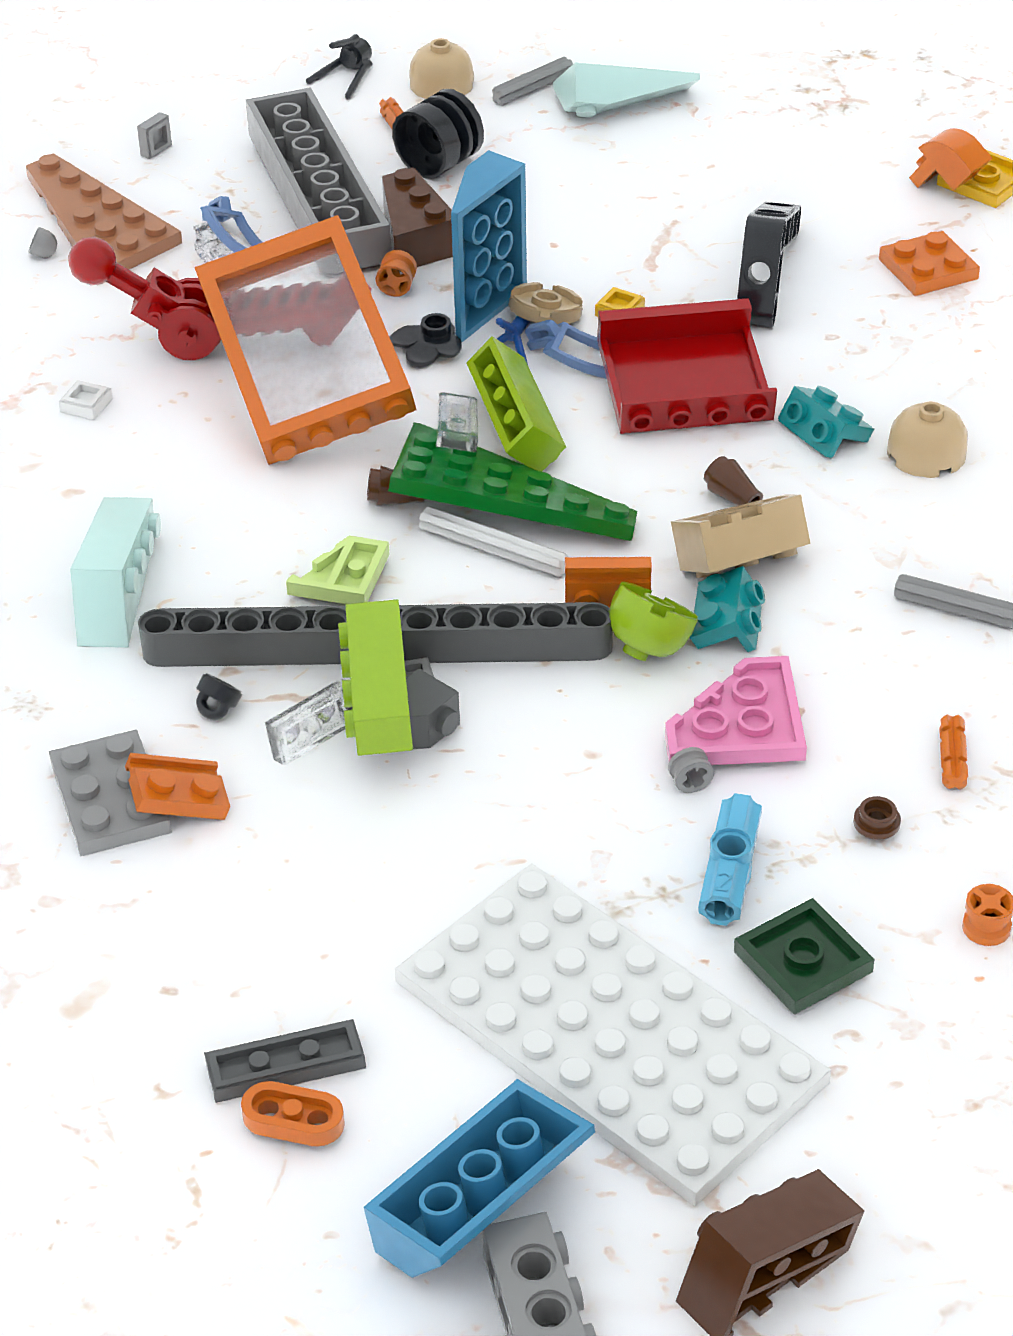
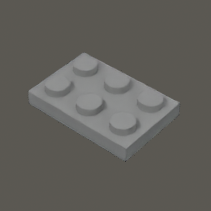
(100, 796)

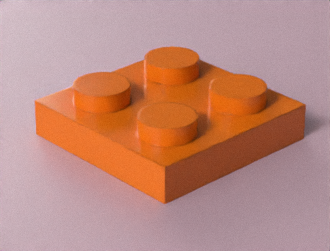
(929, 263)

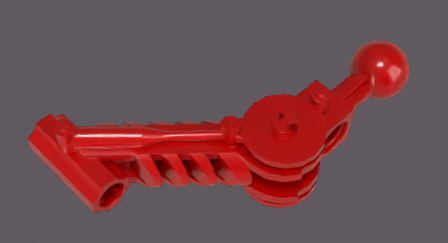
(169, 305)

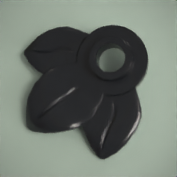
(428, 340)

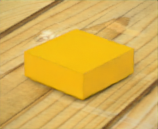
(619, 299)

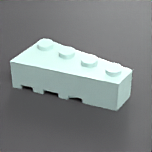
(112, 570)

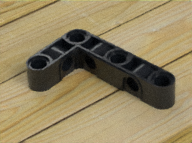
(766, 236)

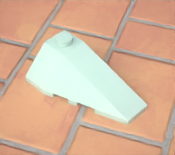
(600, 88)

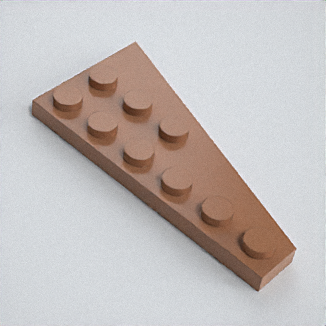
(93, 209)

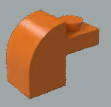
(952, 155)

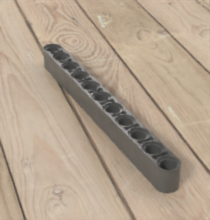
(433, 631)

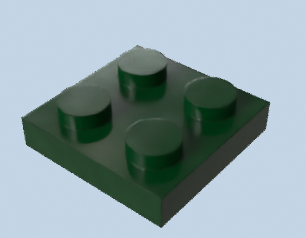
(803, 955)

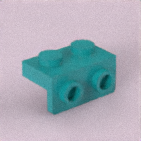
(823, 420)
(728, 608)

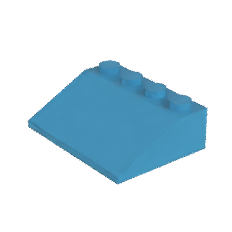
(488, 240)

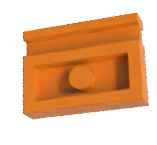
(599, 577)
(177, 786)

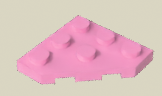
(744, 717)

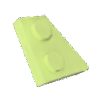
(344, 573)

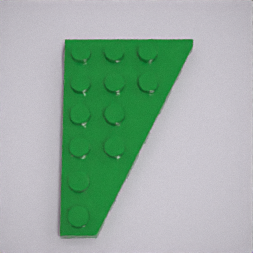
(502, 487)

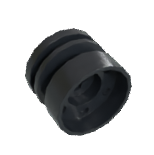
(438, 133)

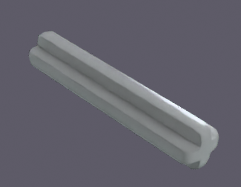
(530, 81)
(954, 600)

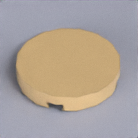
(541, 304)

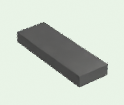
(285, 1059)

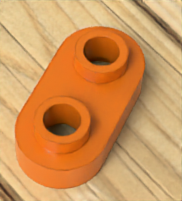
(295, 1113)

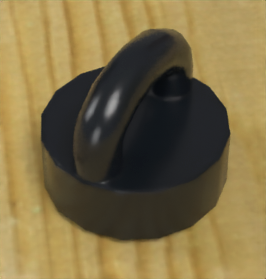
(218, 690)

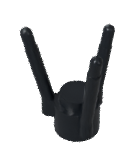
(353, 55)

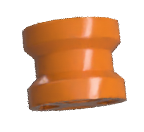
(389, 279)
(988, 914)

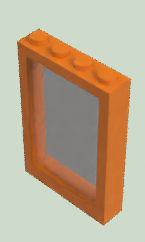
(305, 340)

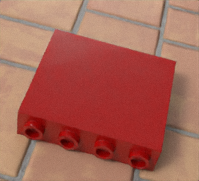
(683, 366)

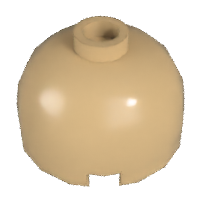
(440, 67)
(928, 440)

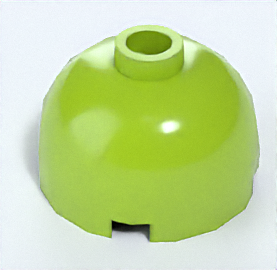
(648, 622)

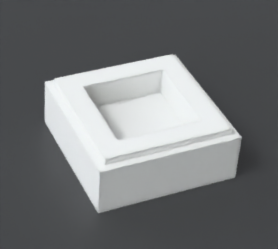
(85, 400)

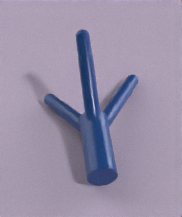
(513, 332)

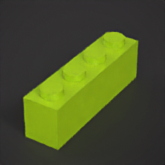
(515, 405)
(377, 678)

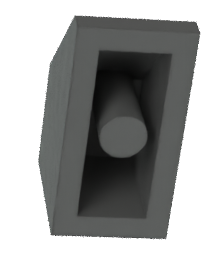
(431, 709)

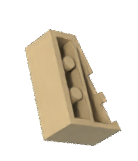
(741, 535)

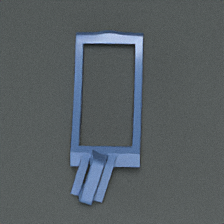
(220, 211)
(550, 335)

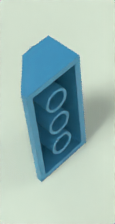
(472, 1178)

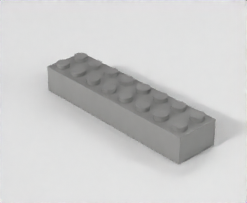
(316, 170)

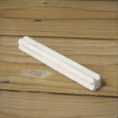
(493, 541)

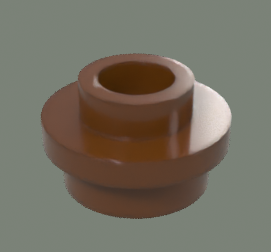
(877, 818)

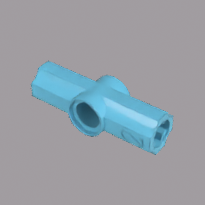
(730, 859)

